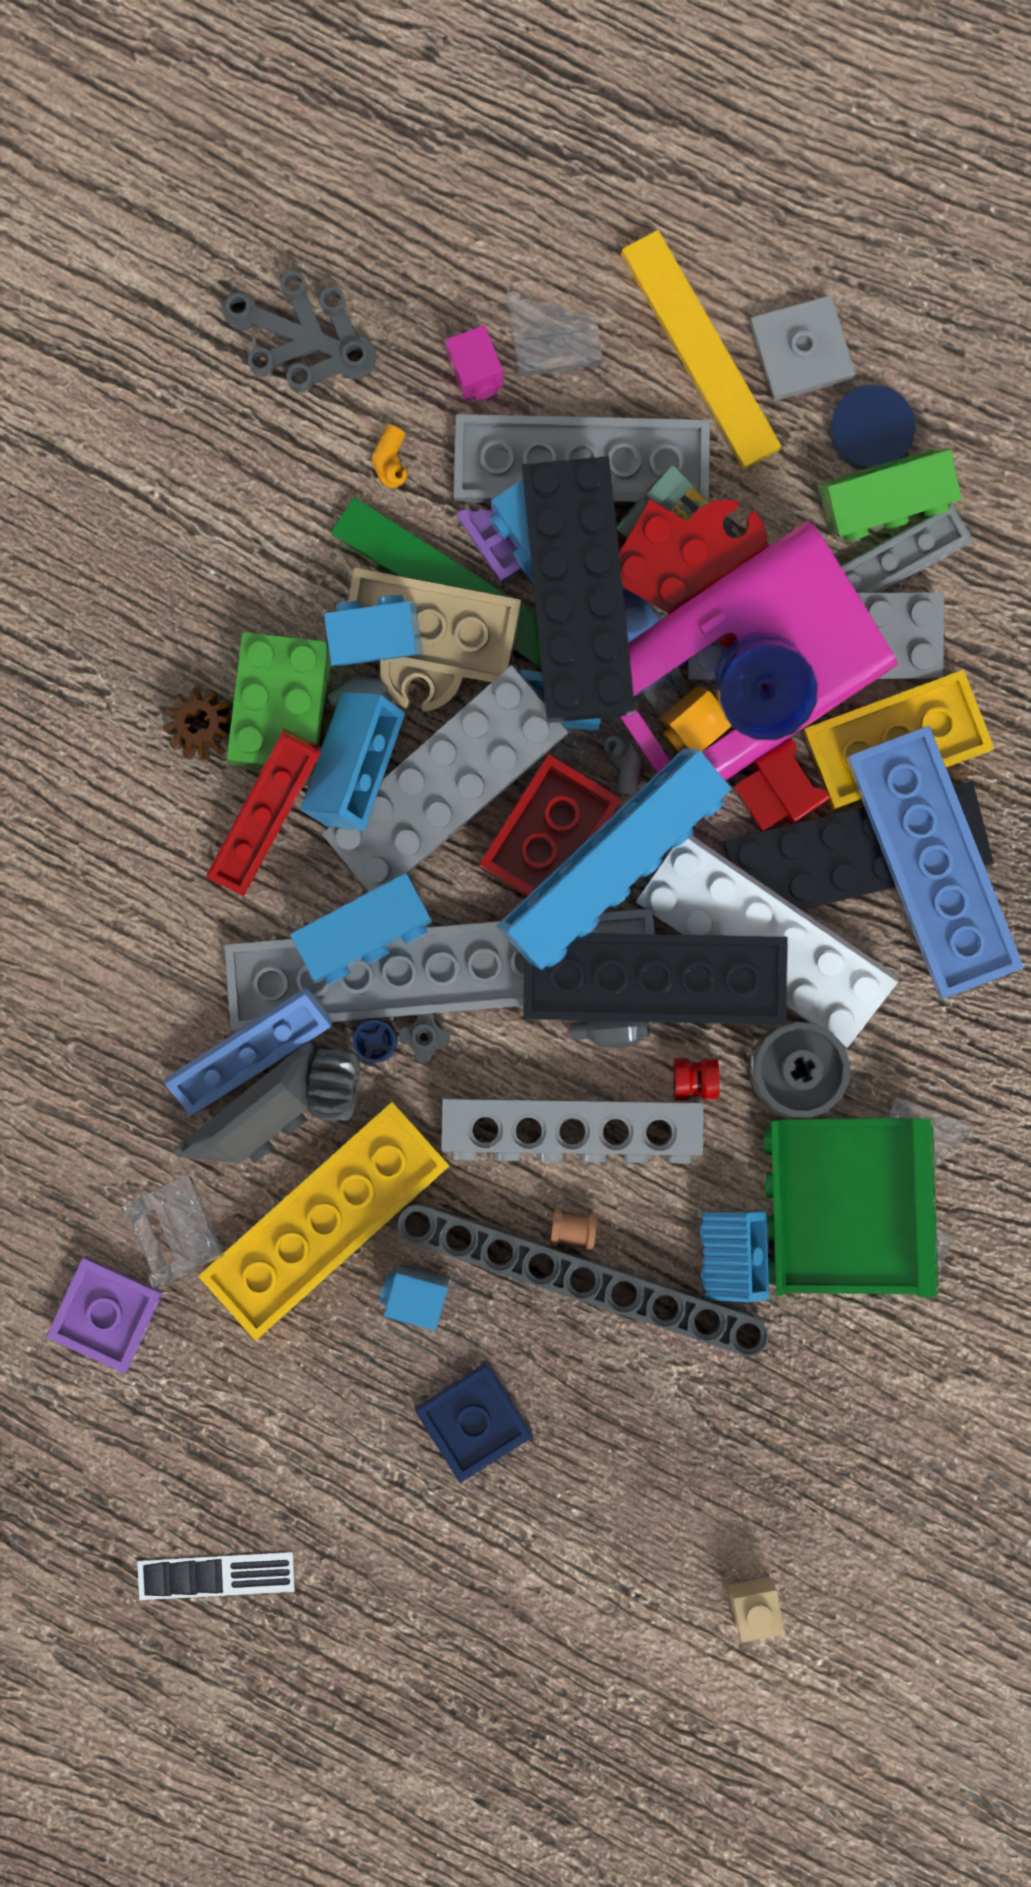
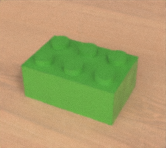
(277, 687)

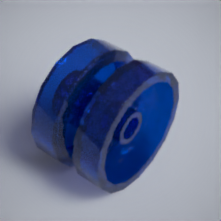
(759, 710)

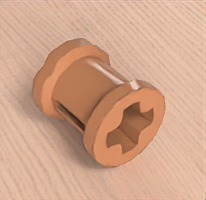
(573, 1229)

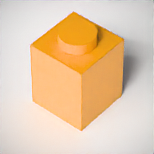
(694, 721)

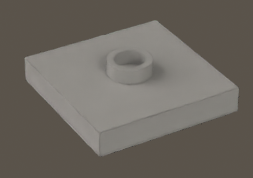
(802, 348)

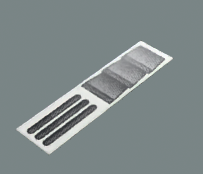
(215, 1576)

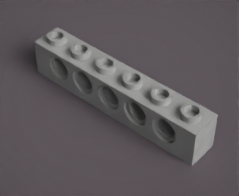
(683, 1119)

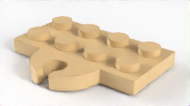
(459, 631)

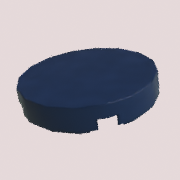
(872, 427)

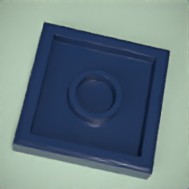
(473, 1422)

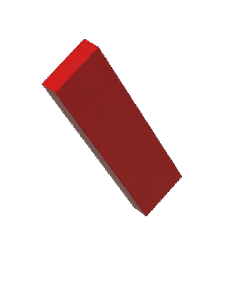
(264, 812)

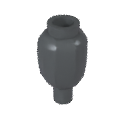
(610, 1033)

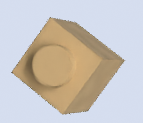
(756, 1609)

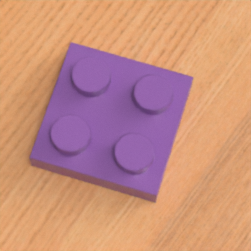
(104, 1314)

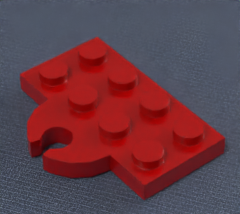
(678, 559)

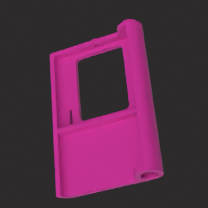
(783, 590)

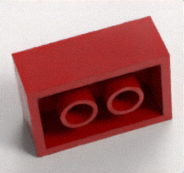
(547, 826)

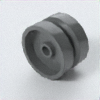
(824, 1073)

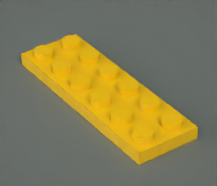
(324, 1220)

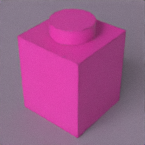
(475, 363)

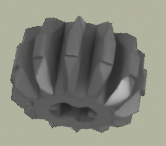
(333, 1084)

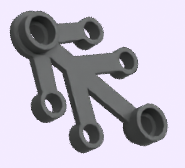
(305, 337)

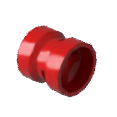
(686, 1081)

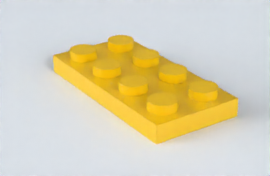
(942, 704)

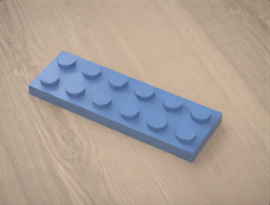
(934, 862)

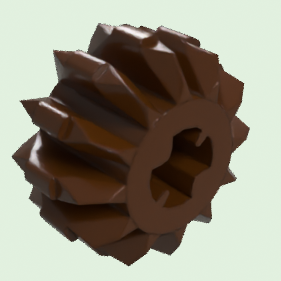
(193, 710)

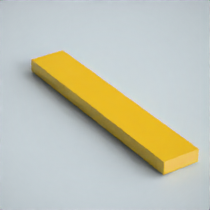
(700, 350)

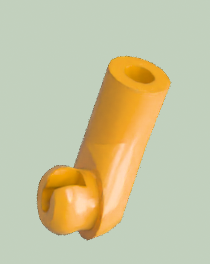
(386, 460)

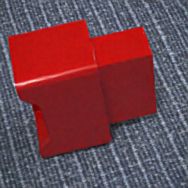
(778, 788)

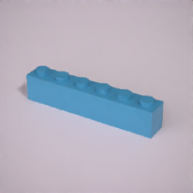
(615, 858)

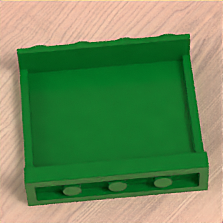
(853, 1206)

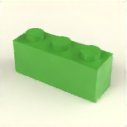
(890, 493)

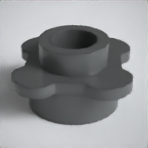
(424, 1049)

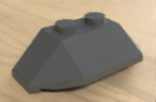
(257, 1115)

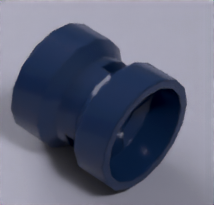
(370, 1044)

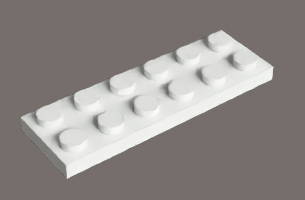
(825, 974)

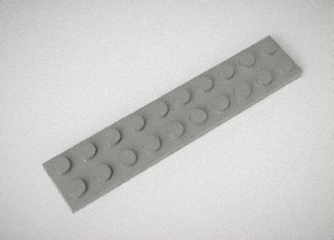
(438, 973)

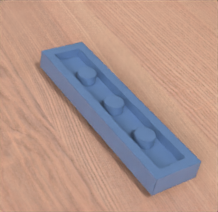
(248, 1051)

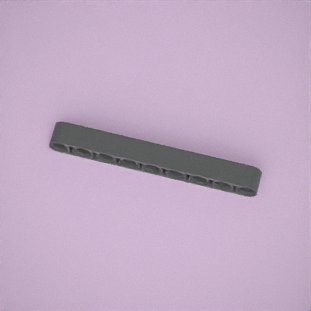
(599, 1293)

